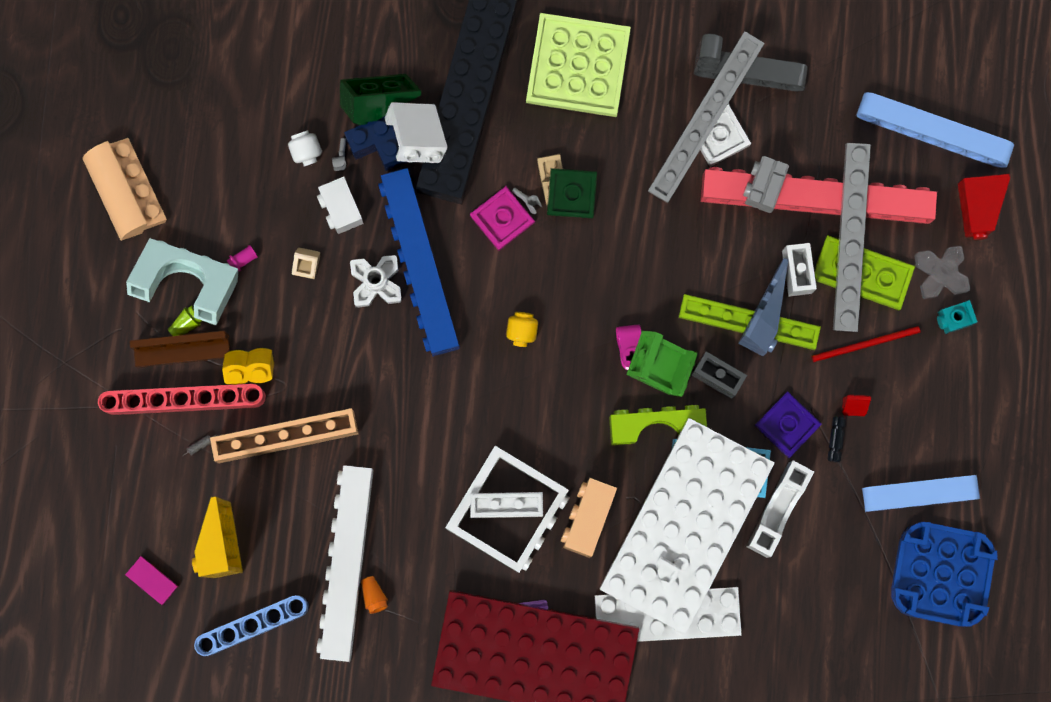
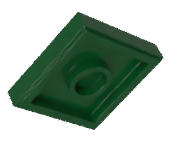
(571, 193)

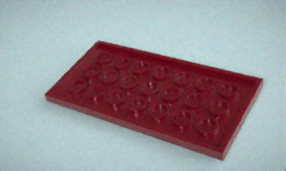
(531, 653)

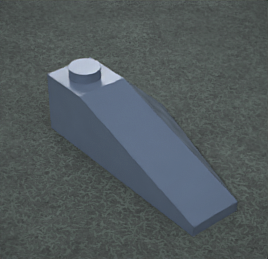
(764, 323)

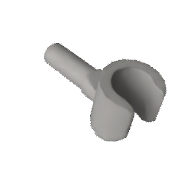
(339, 163)
(529, 200)

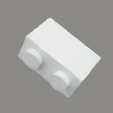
(340, 205)
(800, 269)

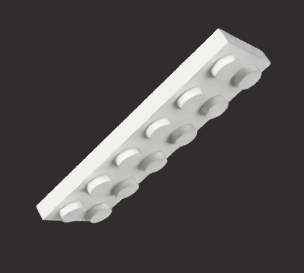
(715, 617)

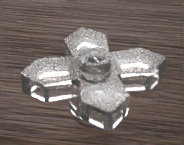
(951, 278)

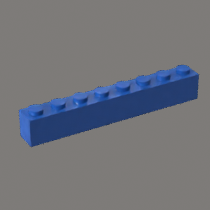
(420, 263)

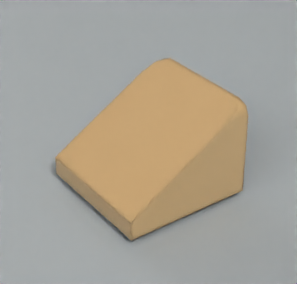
(305, 263)

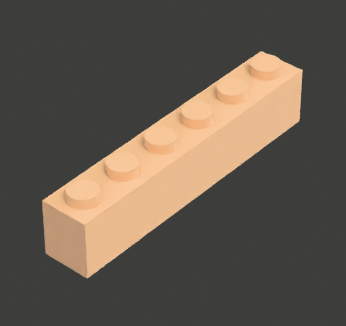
(284, 436)

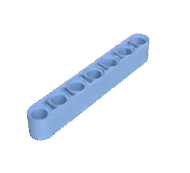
(935, 130)

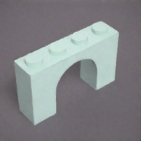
(161, 260)

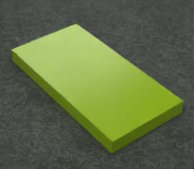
(882, 279)

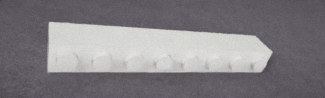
(346, 564)

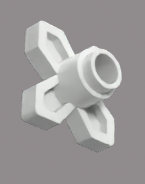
(366, 273)

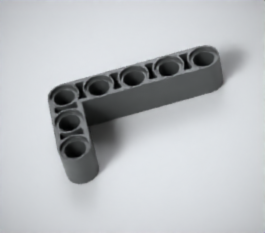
(762, 72)

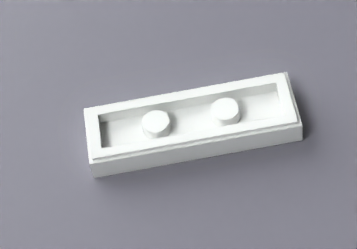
(506, 505)

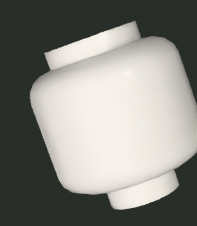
(304, 148)

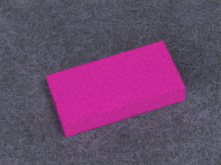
(151, 580)

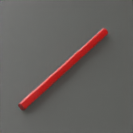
(864, 344)

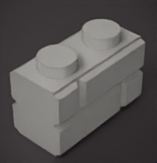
(766, 184)

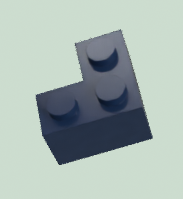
(375, 137)

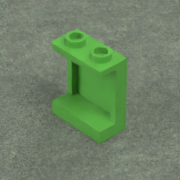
(661, 364)

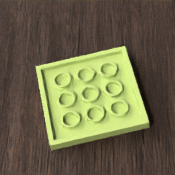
(578, 65)

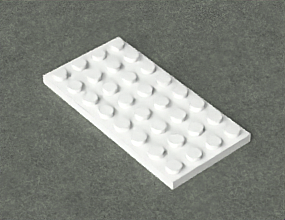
(688, 521)

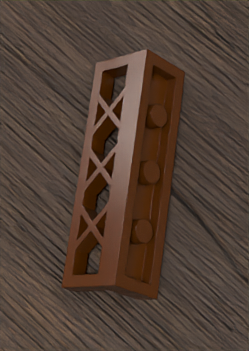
(180, 349)

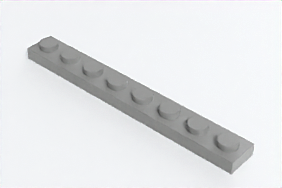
(706, 117)
(851, 237)

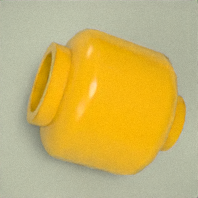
(522, 329)

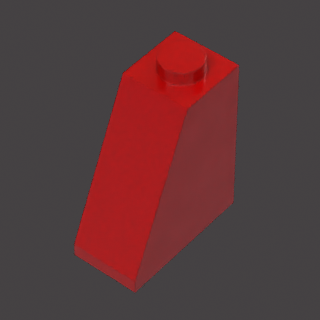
(981, 203)

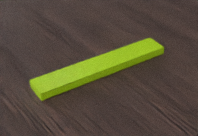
(738, 318)

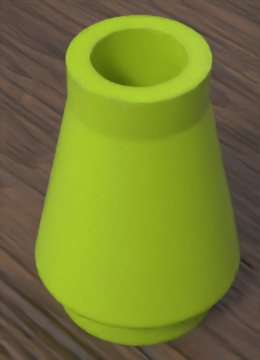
(184, 323)

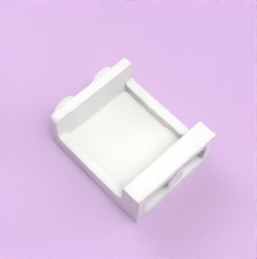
(417, 132)

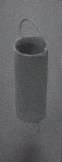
(200, 444)

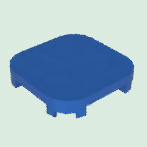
(943, 574)

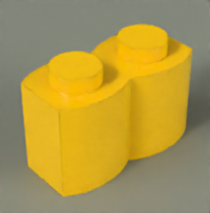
(249, 366)

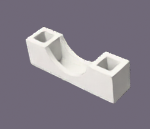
(776, 513)

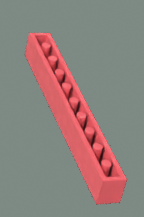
(824, 196)

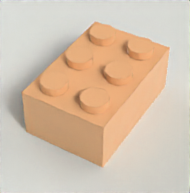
(588, 517)

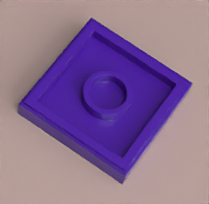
(788, 424)

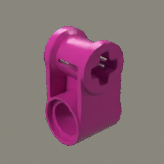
(627, 342)

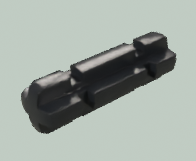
(836, 439)

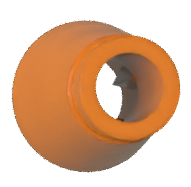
(373, 595)

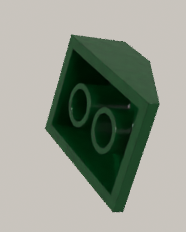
(370, 97)

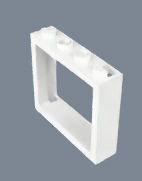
(547, 522)

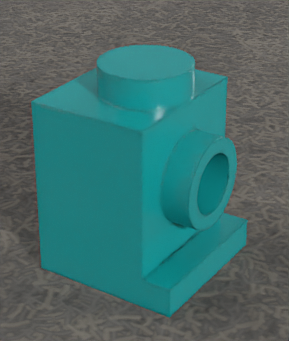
(965, 313)

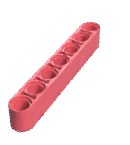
(170, 399)

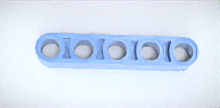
(921, 493)
(241, 631)

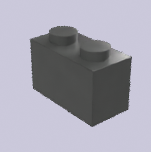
(719, 375)

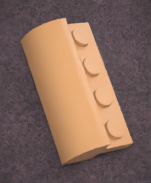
(123, 188)

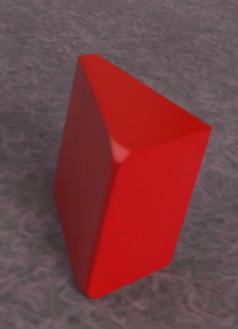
(855, 405)

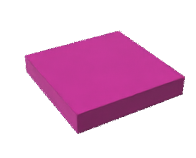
(502, 218)

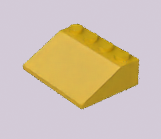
(217, 544)

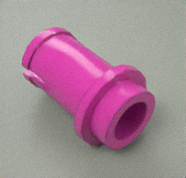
(242, 258)

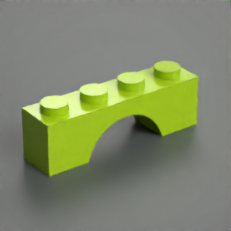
(627, 427)

